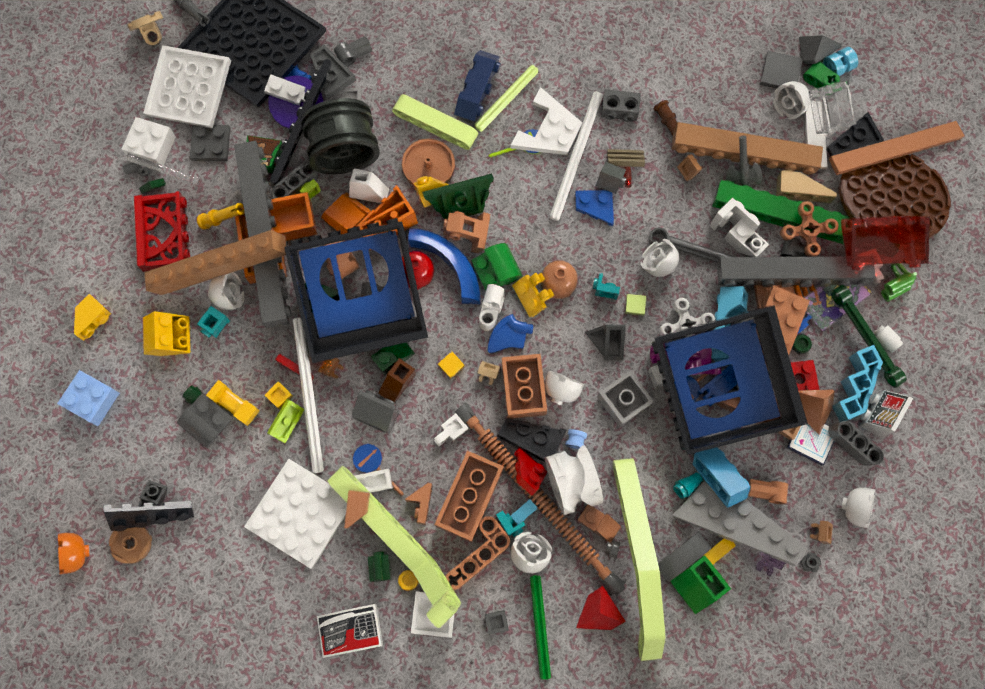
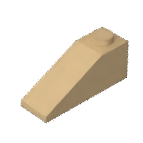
(800, 187)

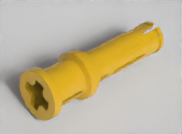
(215, 217)

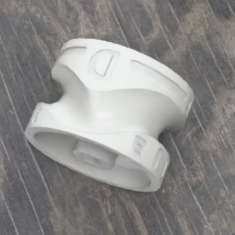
(574, 480)

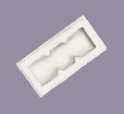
(376, 480)

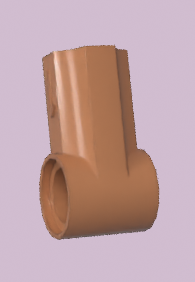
(773, 491)

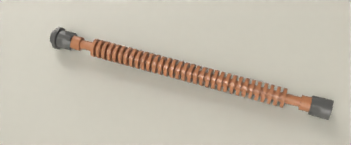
(611, 581)

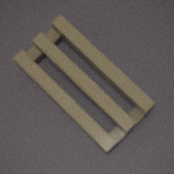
(626, 158)

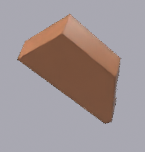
(356, 506)

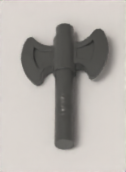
(744, 173)

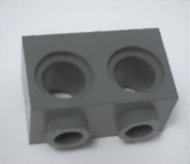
(620, 100)

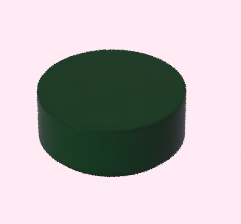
(802, 344)

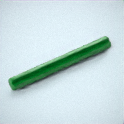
(540, 627)

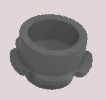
(612, 548)
(811, 567)

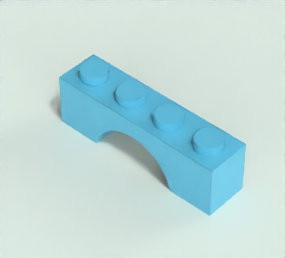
(730, 302)

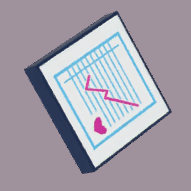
(811, 444)

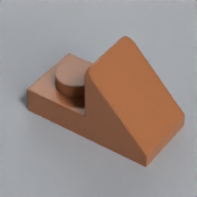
(422, 497)
(599, 523)

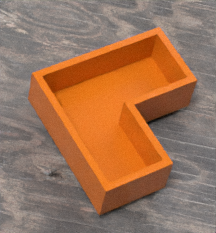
(293, 220)

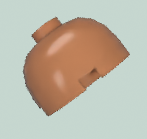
(560, 278)

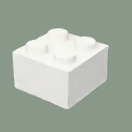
(149, 141)

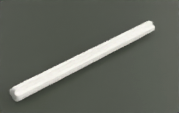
(576, 156)
(308, 396)

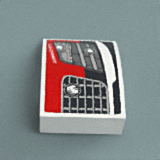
(349, 630)

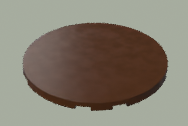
(896, 189)

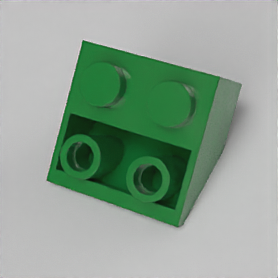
(700, 585)

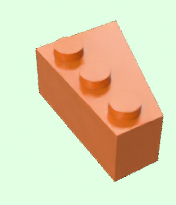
(390, 208)

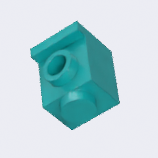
(212, 316)

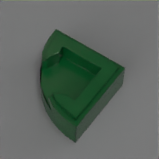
(152, 185)

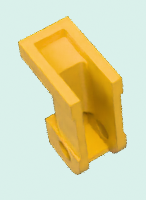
(231, 402)

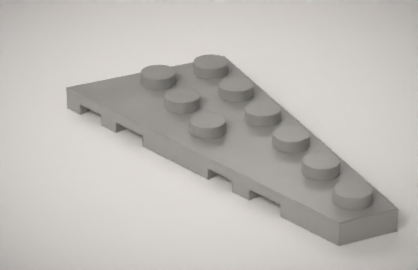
(740, 524)

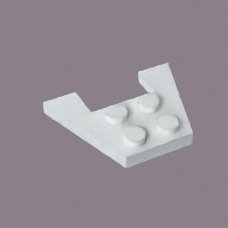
(556, 131)

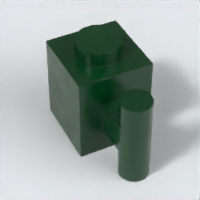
(379, 567)

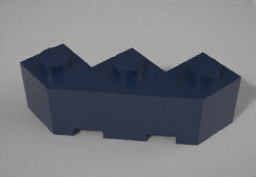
(477, 85)

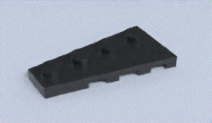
(130, 517)

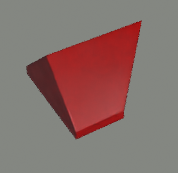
(600, 612)

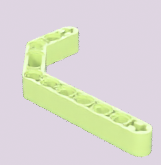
(416, 558)
(644, 558)

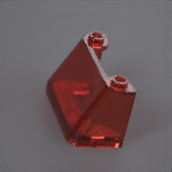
(886, 240)

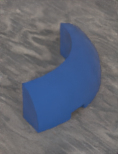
(452, 257)

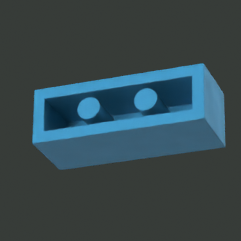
(721, 476)

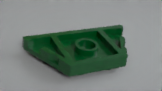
(464, 196)

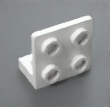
(734, 212)

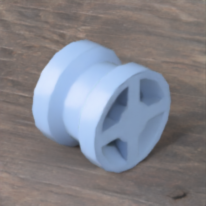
(576, 439)

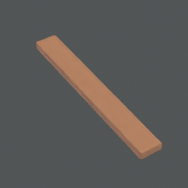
(896, 147)

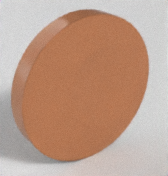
(428, 159)

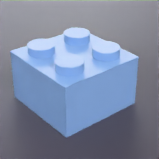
(88, 398)

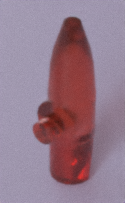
(628, 175)

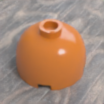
(71, 552)

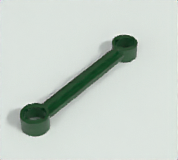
(843, 298)

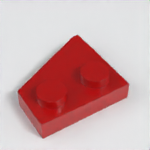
(529, 472)

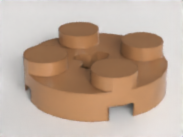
(134, 554)

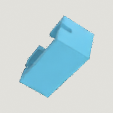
(523, 512)

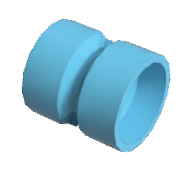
(842, 61)

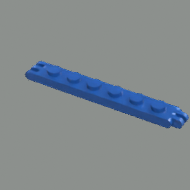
(726, 380)

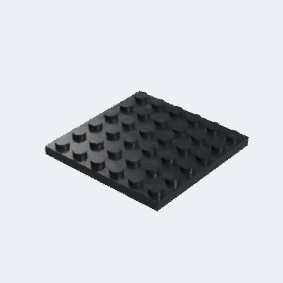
(258, 39)

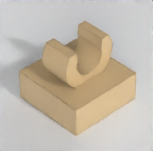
(489, 370)

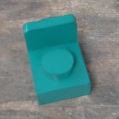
(605, 290)
(506, 522)

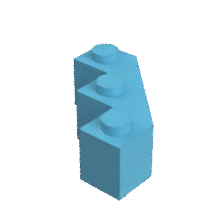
(859, 385)

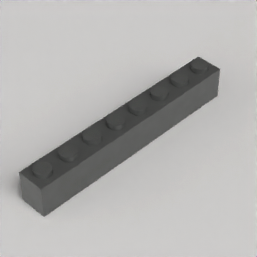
(790, 272)

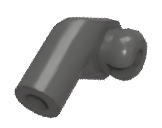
(133, 167)

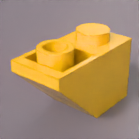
(88, 317)

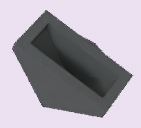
(816, 48)
(609, 340)

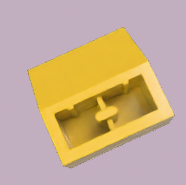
(166, 334)

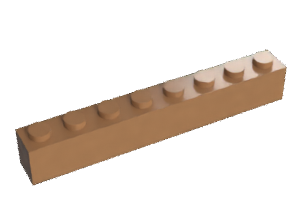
(760, 149)
(216, 263)

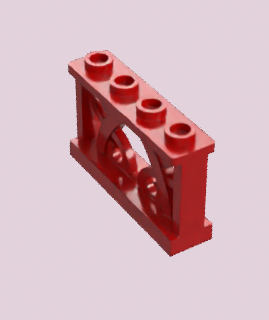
(179, 232)

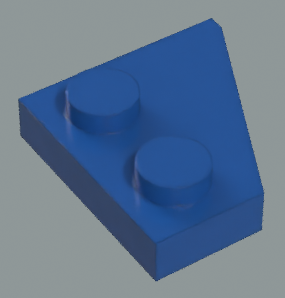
(596, 204)

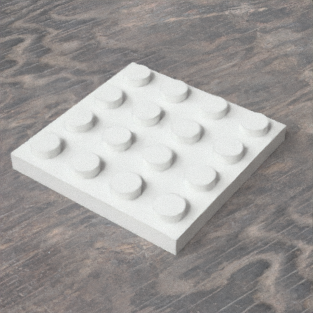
(187, 86)
(298, 514)

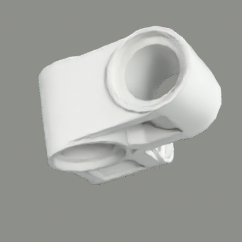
(491, 306)

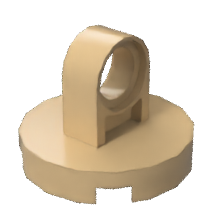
(147, 24)

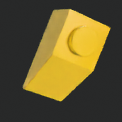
(424, 184)

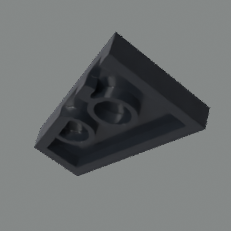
(858, 136)
(533, 439)

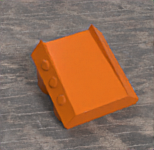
(345, 213)

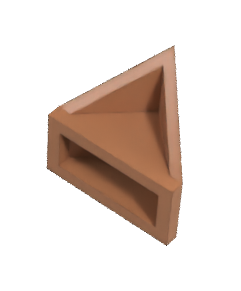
(817, 407)

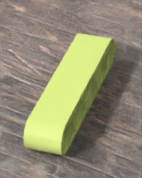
(435, 122)

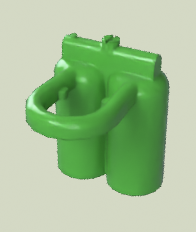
(898, 285)

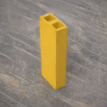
(719, 550)

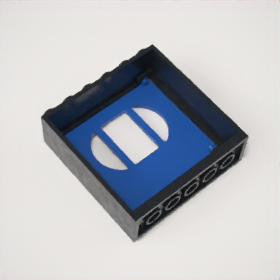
(346, 315)
(755, 388)

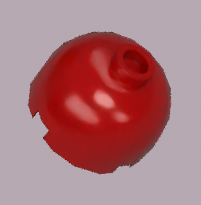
(422, 268)

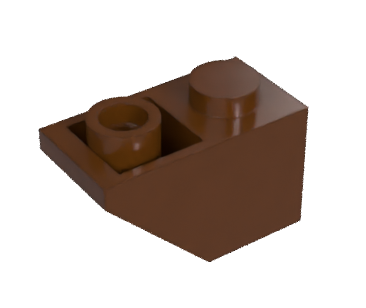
(397, 380)

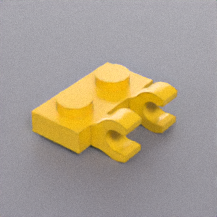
(529, 296)

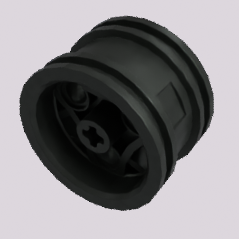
(340, 136)

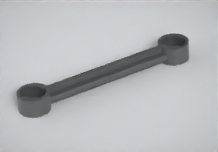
(689, 247)

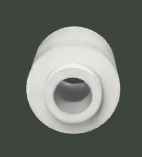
(888, 338)

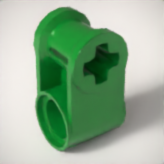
(819, 76)

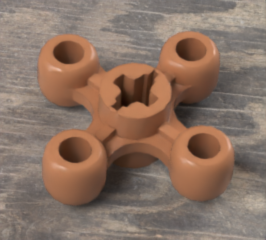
(810, 237)

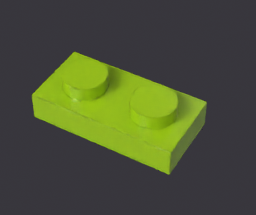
(285, 421)

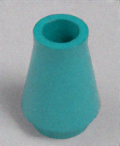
(685, 486)

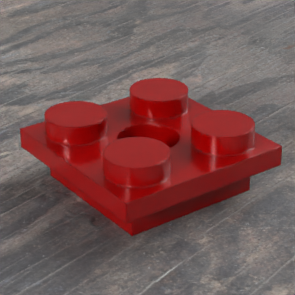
(807, 371)

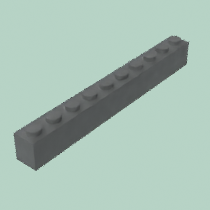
(258, 218)

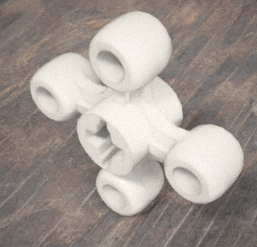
(684, 317)

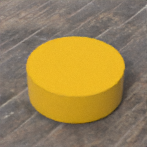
(407, 580)

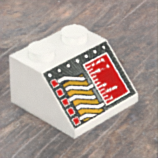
(885, 413)

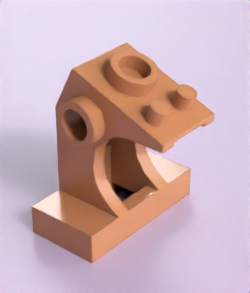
(478, 236)

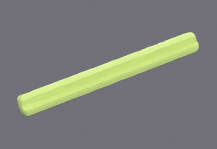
(506, 98)

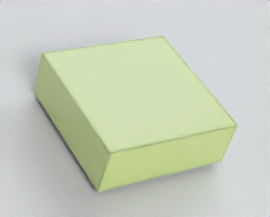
(635, 304)

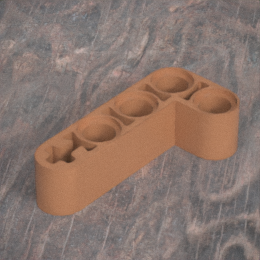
(475, 558)

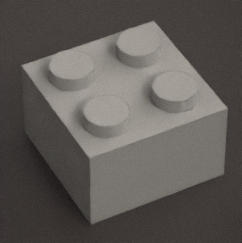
(625, 399)

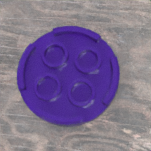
(285, 112)

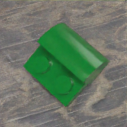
(497, 266)

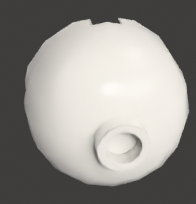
(791, 99)
(660, 258)
(225, 292)
(562, 388)
(859, 506)
(530, 552)

